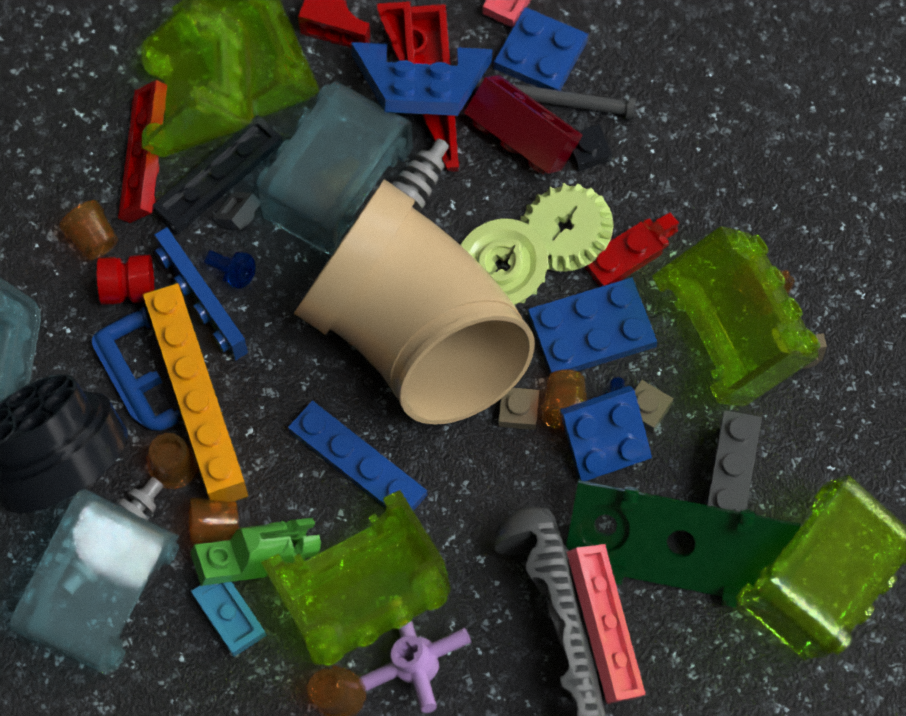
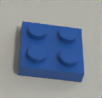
(540, 50)
(606, 433)

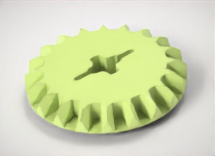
(590, 222)
(520, 244)

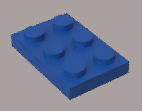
(592, 327)

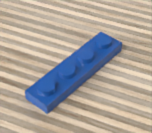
(207, 306)
(353, 456)

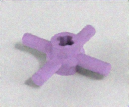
(416, 662)

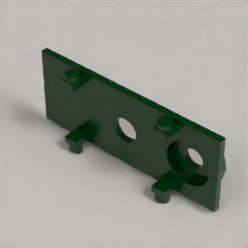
(727, 550)

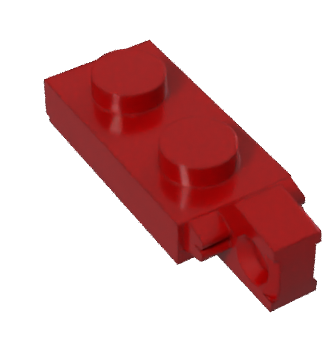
(632, 250)

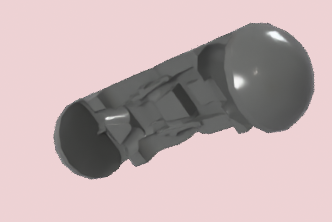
(536, 533)

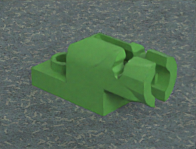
(249, 546)

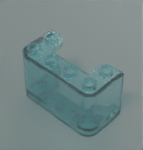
(331, 165)

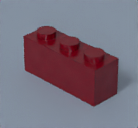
(522, 125)

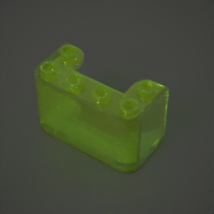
(740, 314)
(830, 571)
(361, 584)

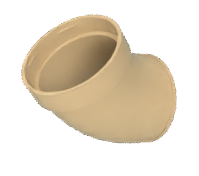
(420, 312)

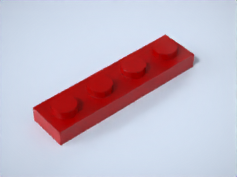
(140, 164)

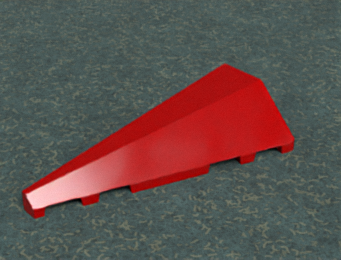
(421, 37)

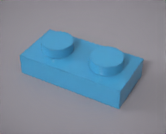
(229, 616)

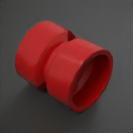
(123, 280)

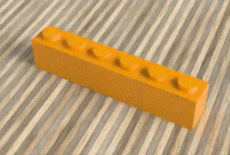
(195, 394)

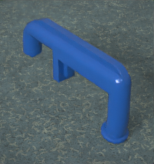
(128, 387)

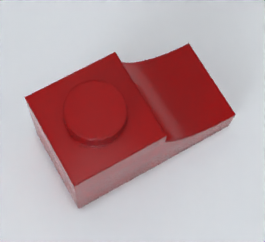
(332, 22)

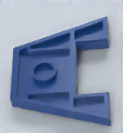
(421, 87)

